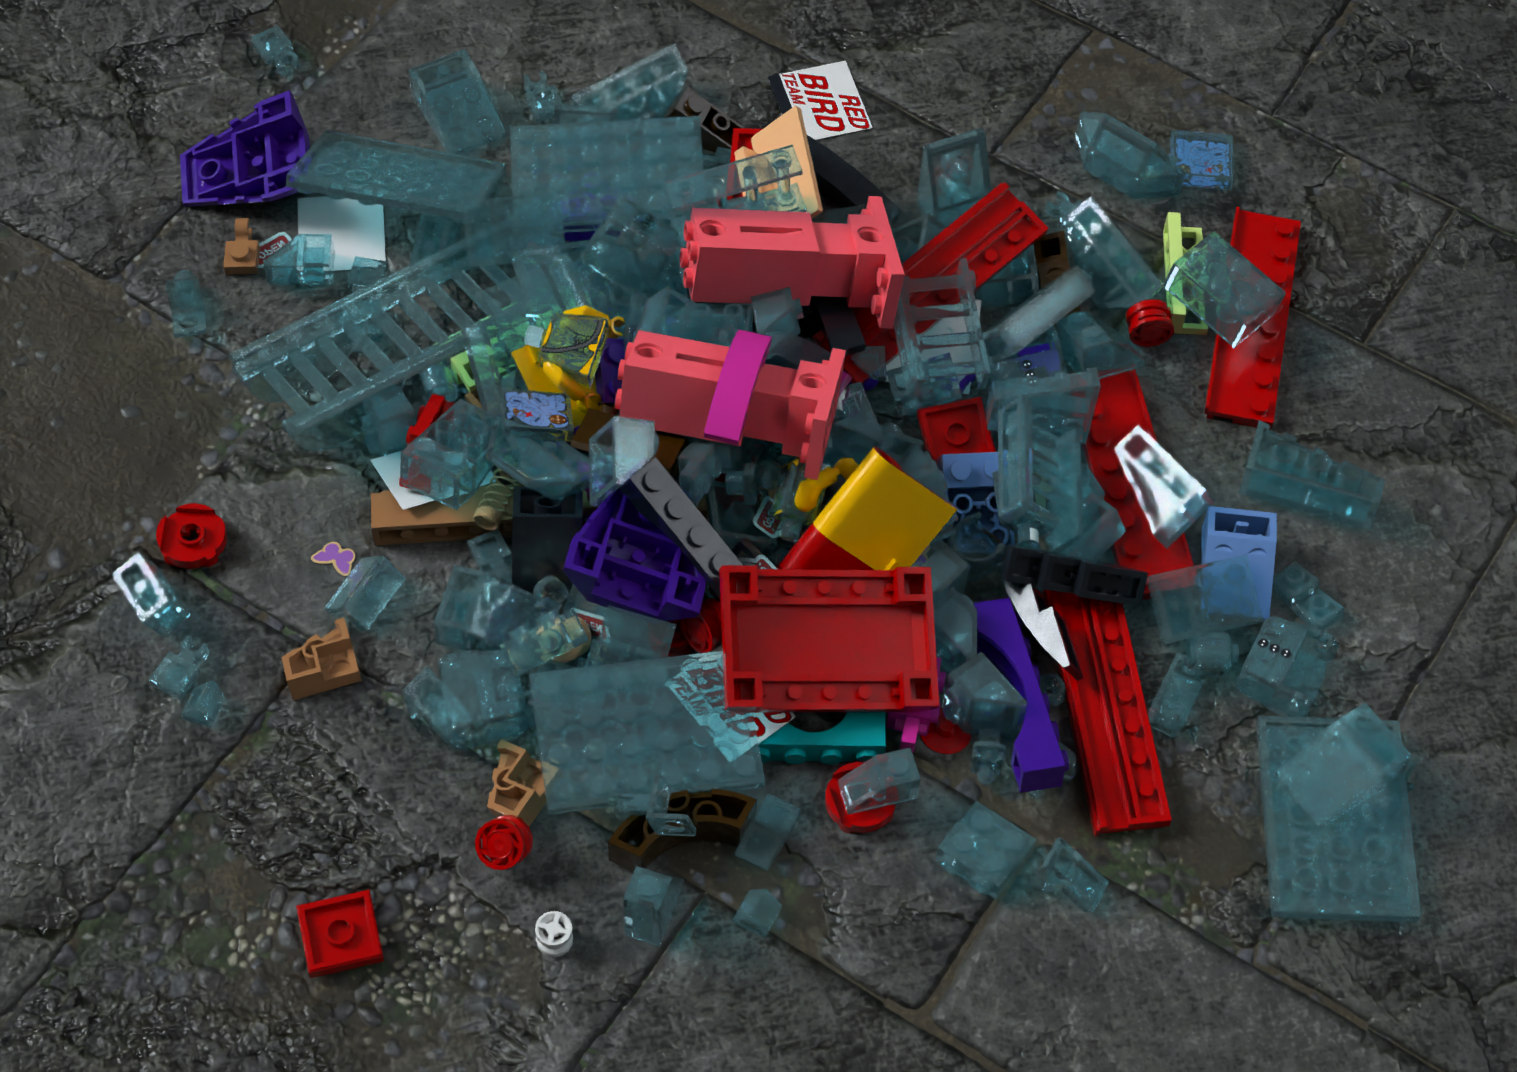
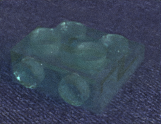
(984, 850)

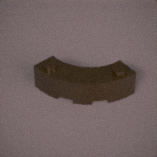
(715, 814)

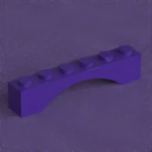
(1036, 751)

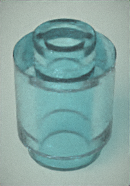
(440, 381)

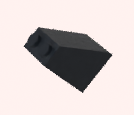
(542, 535)

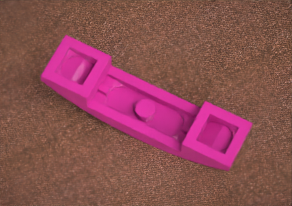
(736, 386)

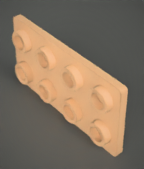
(782, 132)

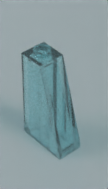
(1038, 313)

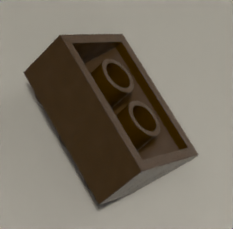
(669, 446)

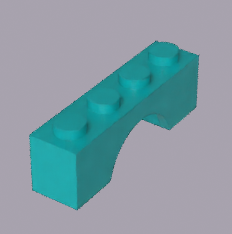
(852, 740)

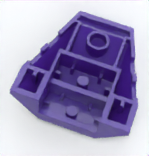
(248, 158)
(632, 564)

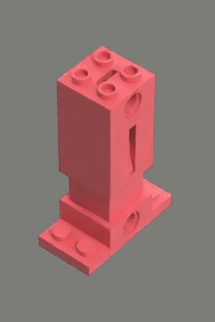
(760, 251)
(676, 381)

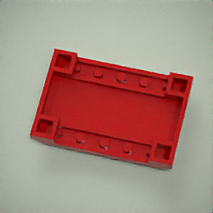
(828, 640)

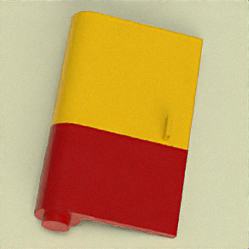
(872, 521)

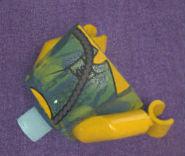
(573, 349)
(800, 498)

